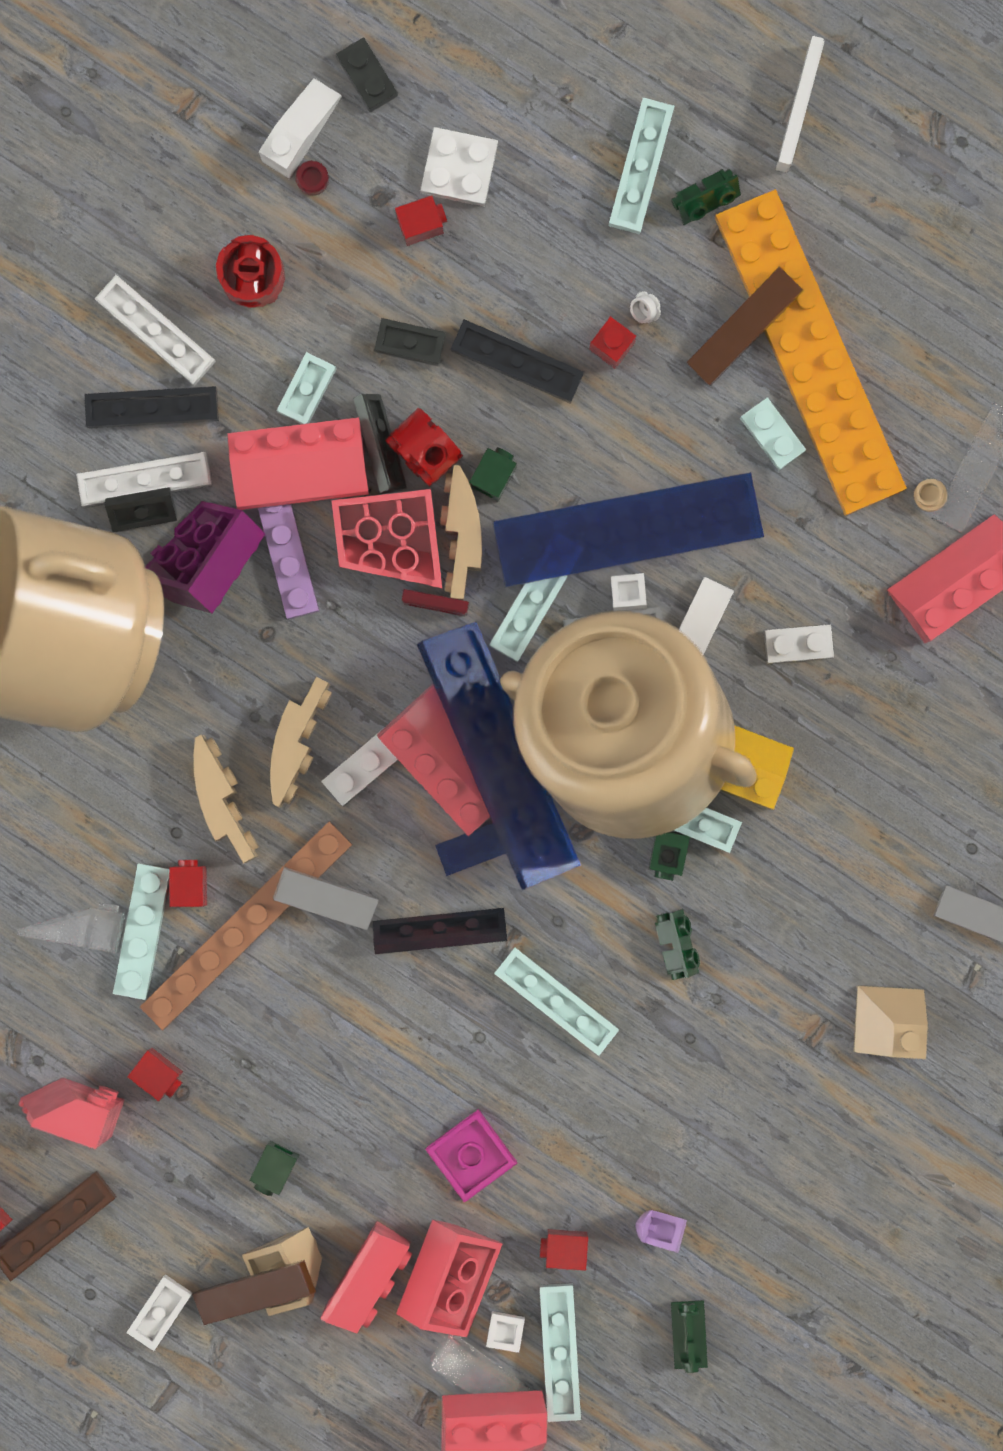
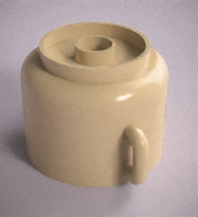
(73, 622)
(625, 725)

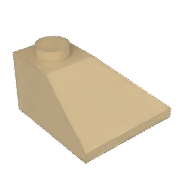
(891, 1022)
(283, 1251)

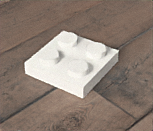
(459, 166)

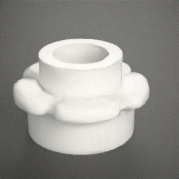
(645, 308)

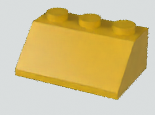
(770, 762)

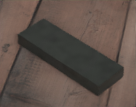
(376, 431)

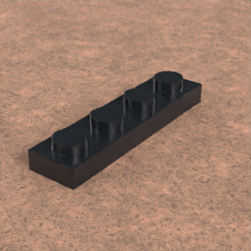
(517, 361)
(151, 407)
(439, 931)

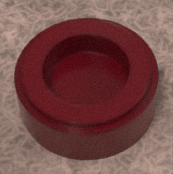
(312, 178)

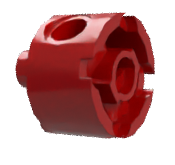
(250, 271)
(424, 447)

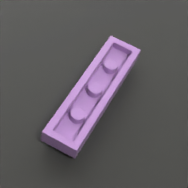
(288, 560)

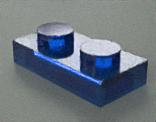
(470, 850)

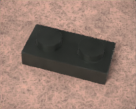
(367, 74)
(410, 342)
(141, 509)

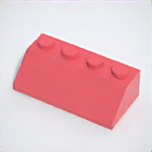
(298, 463)
(953, 581)

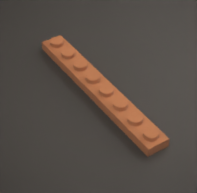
(240, 930)

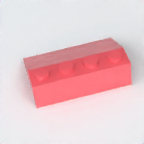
(431, 753)

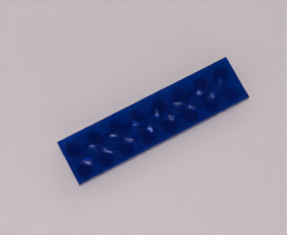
(627, 529)
(486, 733)

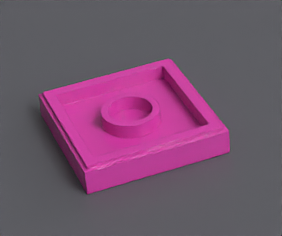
(471, 1155)

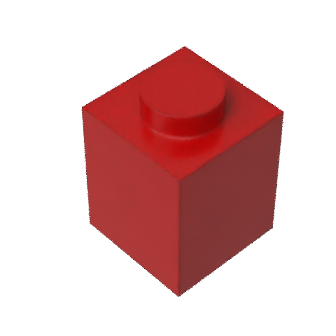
(421, 220)
(612, 342)
(188, 884)
(156, 1075)
(565, 1249)

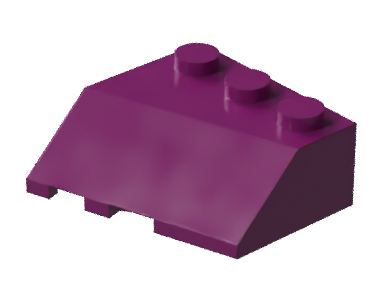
(205, 555)

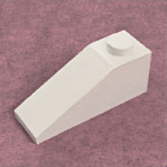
(299, 128)

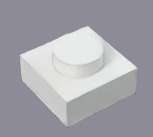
(628, 592)
(505, 1331)

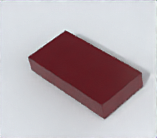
(435, 602)

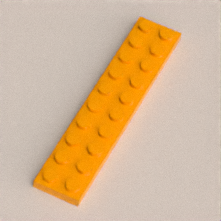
(813, 357)

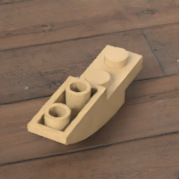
(463, 520)
(288, 754)
(213, 787)

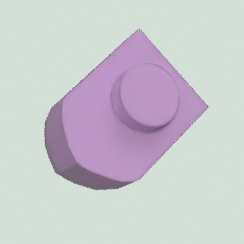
(661, 1230)

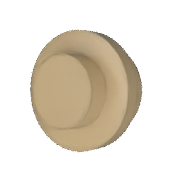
(930, 495)

